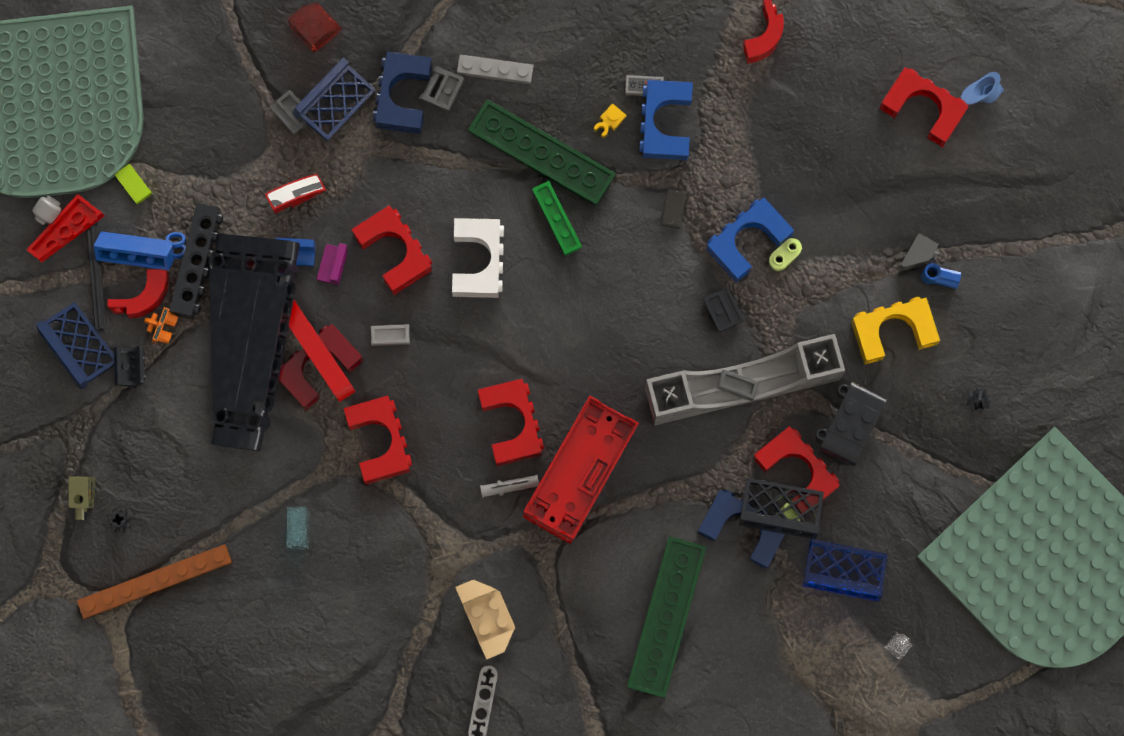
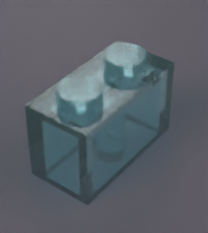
(297, 528)

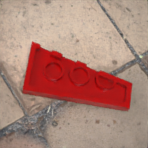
(68, 225)

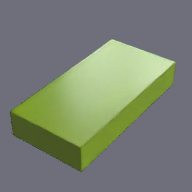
(133, 184)

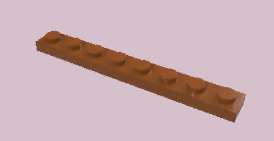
(154, 581)

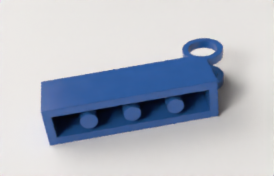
(138, 250)

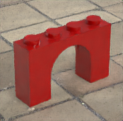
(910, 85)
(388, 224)
(513, 395)
(790, 445)
(394, 461)

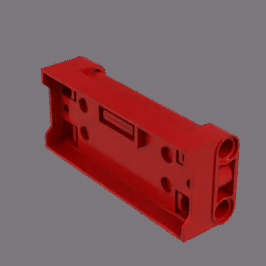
(580, 470)

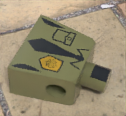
(81, 487)

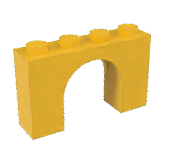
(915, 313)

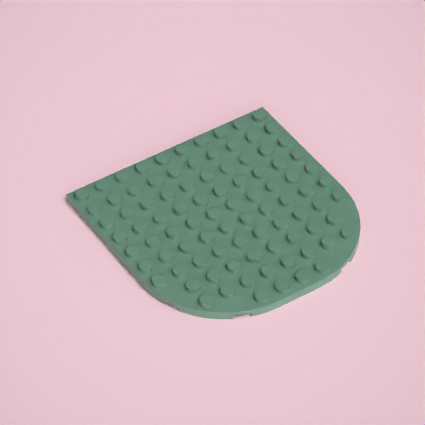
(68, 101)
(1041, 558)

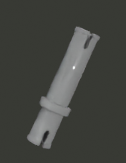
(509, 486)

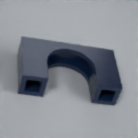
(396, 68)
(728, 506)

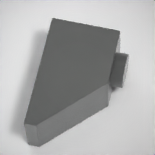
(920, 253)

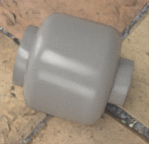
(46, 210)

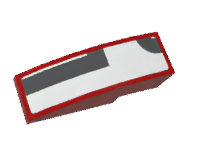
(295, 193)

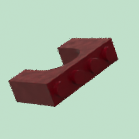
(292, 372)

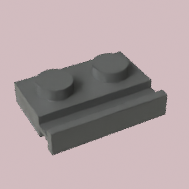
(283, 110)

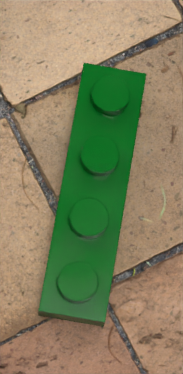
(556, 218)

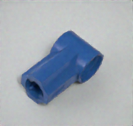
(942, 276)

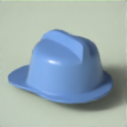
(984, 90)

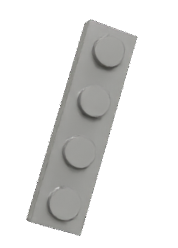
(495, 69)

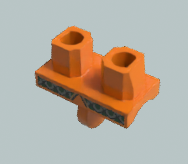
(166, 318)

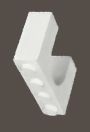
(488, 234)

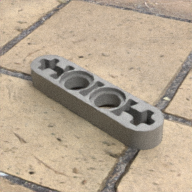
(485, 704)

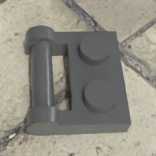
(447, 91)

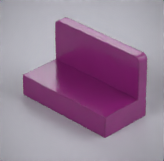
(332, 263)

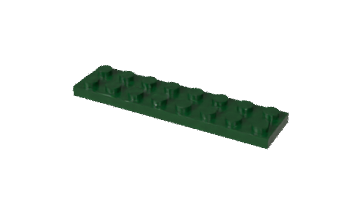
(541, 152)
(666, 617)

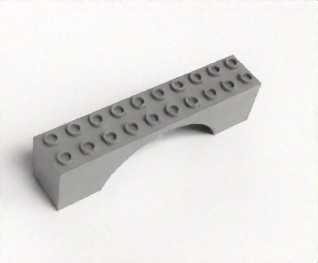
(790, 370)

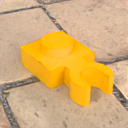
(611, 119)

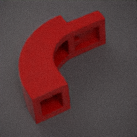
(762, 46)
(148, 300)

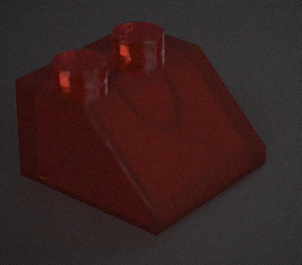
(313, 25)

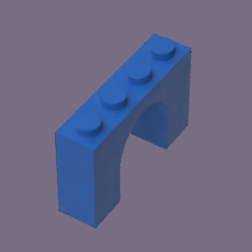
(657, 95)
(760, 216)

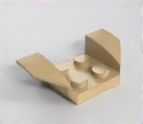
(487, 616)

